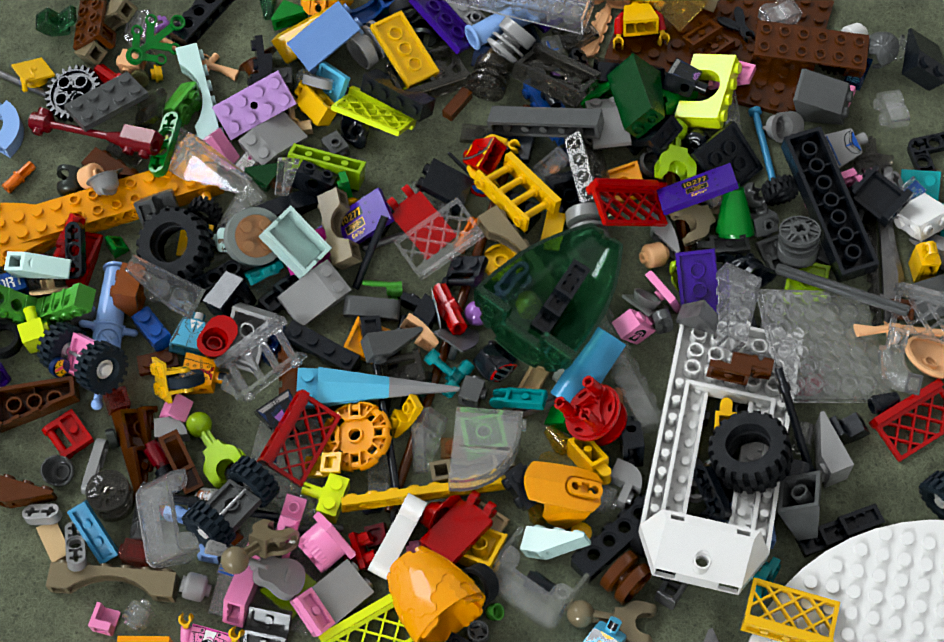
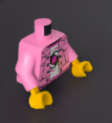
(204, 634)

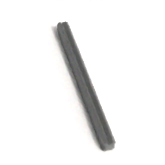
(842, 289)

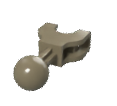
(699, 220)
(263, 542)
(582, 614)

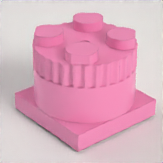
(324, 544)

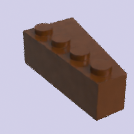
(35, 399)

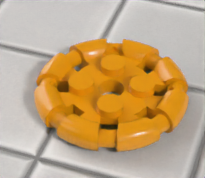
(368, 437)

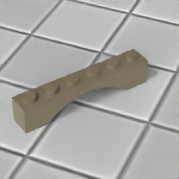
(497, 228)
(157, 584)

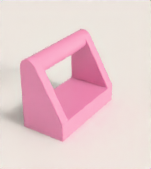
(312, 612)

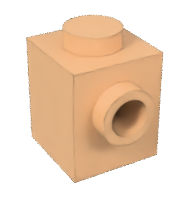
(125, 66)

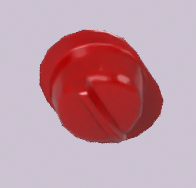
(217, 336)
(436, 510)

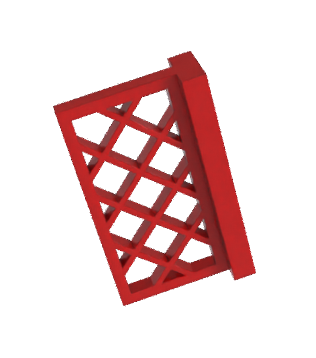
(625, 189)
(904, 408)
(287, 425)

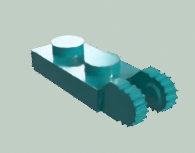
(519, 398)

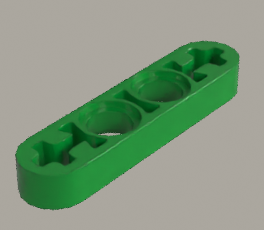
(169, 144)

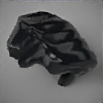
(354, 131)

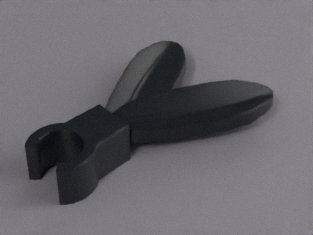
(737, 25)

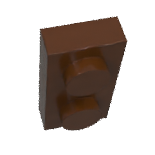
(144, 361)

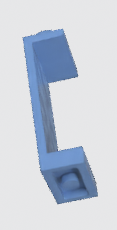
(325, 36)

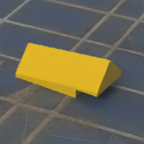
(281, 40)

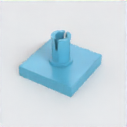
(340, 82)

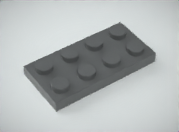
(106, 101)

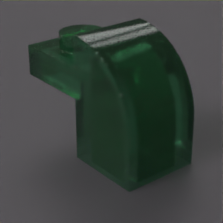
(54, 23)

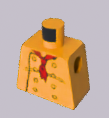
(210, 370)

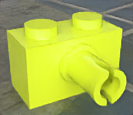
(32, 329)
(328, 496)

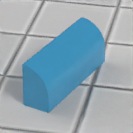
(593, 361)

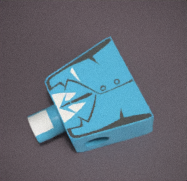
(186, 335)

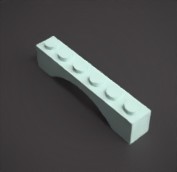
(191, 65)

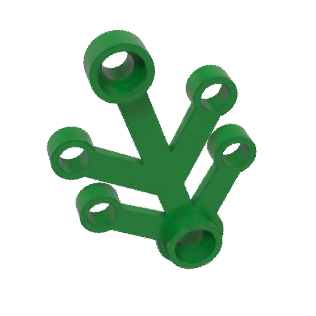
(152, 41)

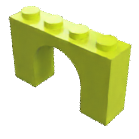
(712, 111)

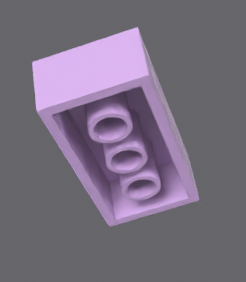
(269, 93)

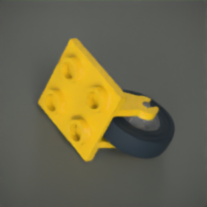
(179, 379)

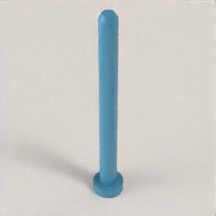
(755, 112)

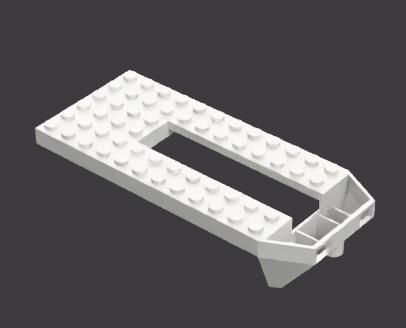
(669, 534)

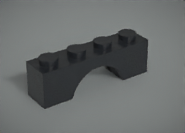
(413, 104)
(334, 355)

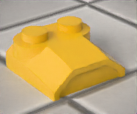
(485, 549)

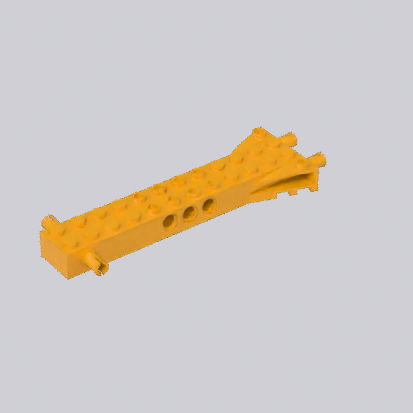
(38, 226)

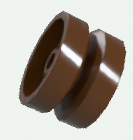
(626, 577)

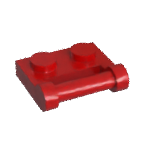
(72, 429)

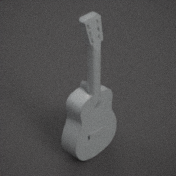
(279, 575)

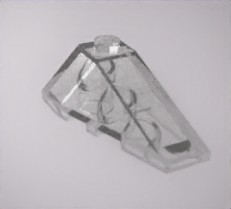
(202, 163)
(170, 289)

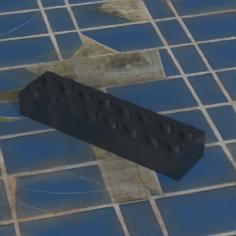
(829, 204)

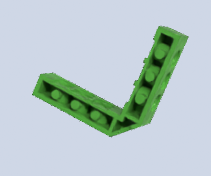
(51, 309)

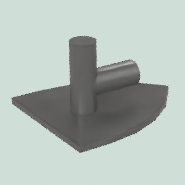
(462, 342)

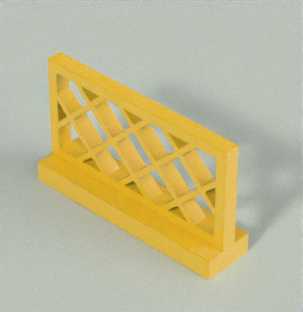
(781, 631)

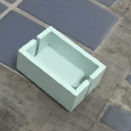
(295, 242)

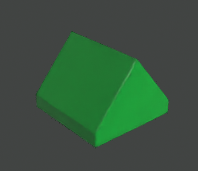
(116, 245)

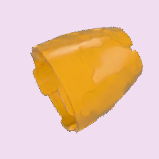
(433, 595)

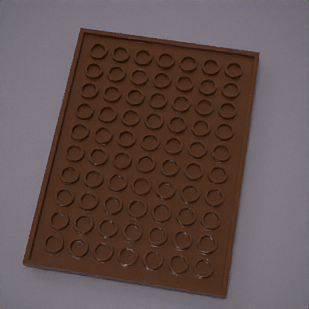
(771, 85)

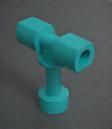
(453, 375)

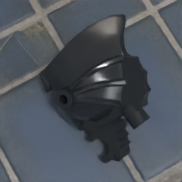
(749, 264)

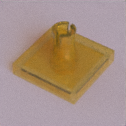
(679, 12)

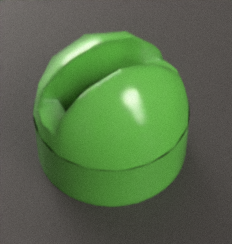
(495, 612)

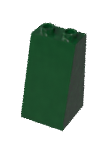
(637, 95)

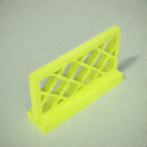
(373, 112)
(361, 618)

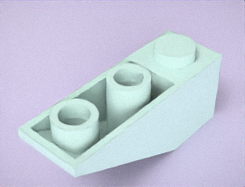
(37, 266)
(549, 543)

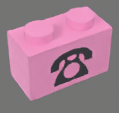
(633, 326)

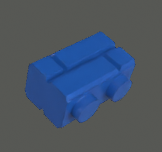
(152, 329)

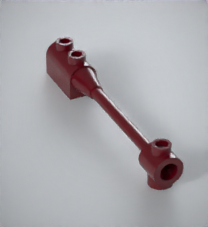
(130, 139)

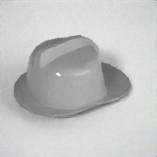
(783, 125)
(105, 182)

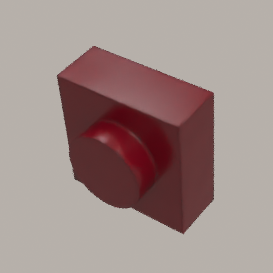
(378, 533)

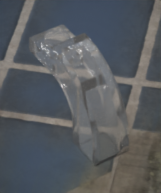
(893, 365)

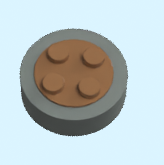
(242, 237)

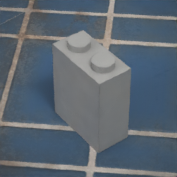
(343, 590)

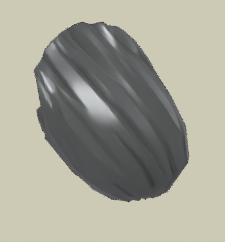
(885, 48)

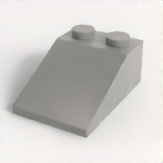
(613, 130)
(272, 139)
(314, 293)
(248, 319)
(830, 453)

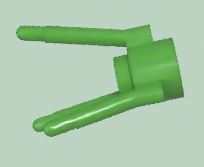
(393, 289)

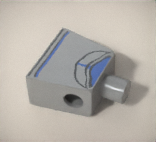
(846, 145)

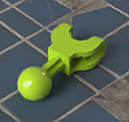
(676, 158)
(217, 454)

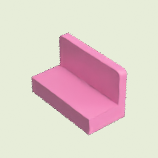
(221, 143)

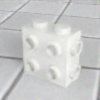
(921, 217)

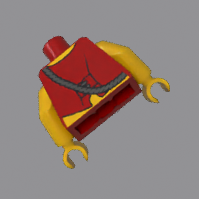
(486, 154)

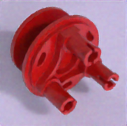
(594, 413)

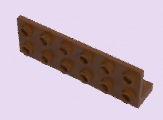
(91, 25)
(811, 46)

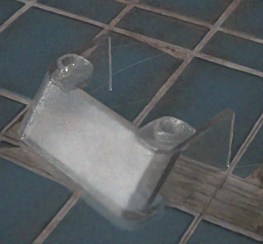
(526, 596)

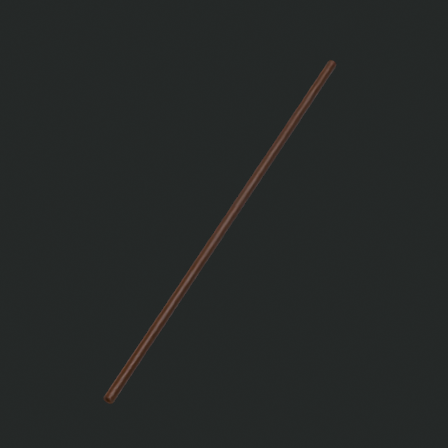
(444, 351)

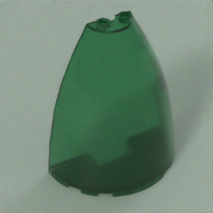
(522, 285)

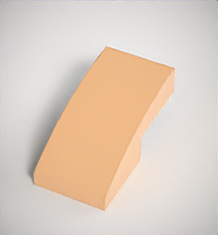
(426, 338)

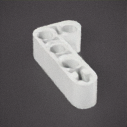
(397, 535)

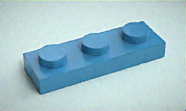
(93, 532)

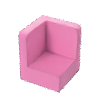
(178, 409)
(104, 620)

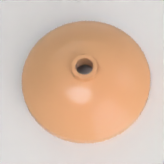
(926, 356)

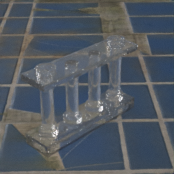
(244, 349)

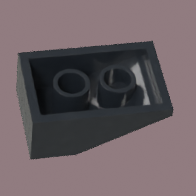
(923, 61)

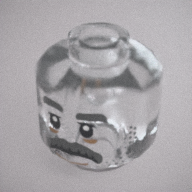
(138, 614)

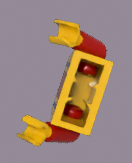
(639, 20)

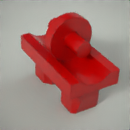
(358, 544)

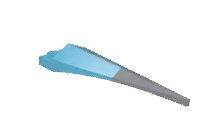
(343, 387)

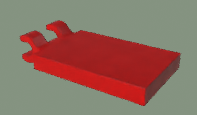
(415, 210)
(460, 528)

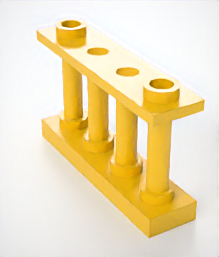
(525, 177)

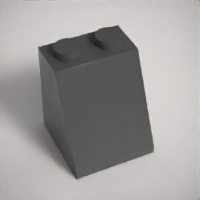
(822, 98)
(801, 503)

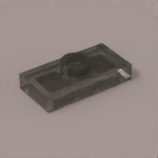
(471, 132)

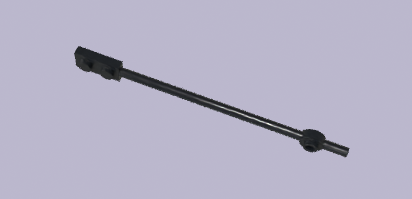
(367, 325)

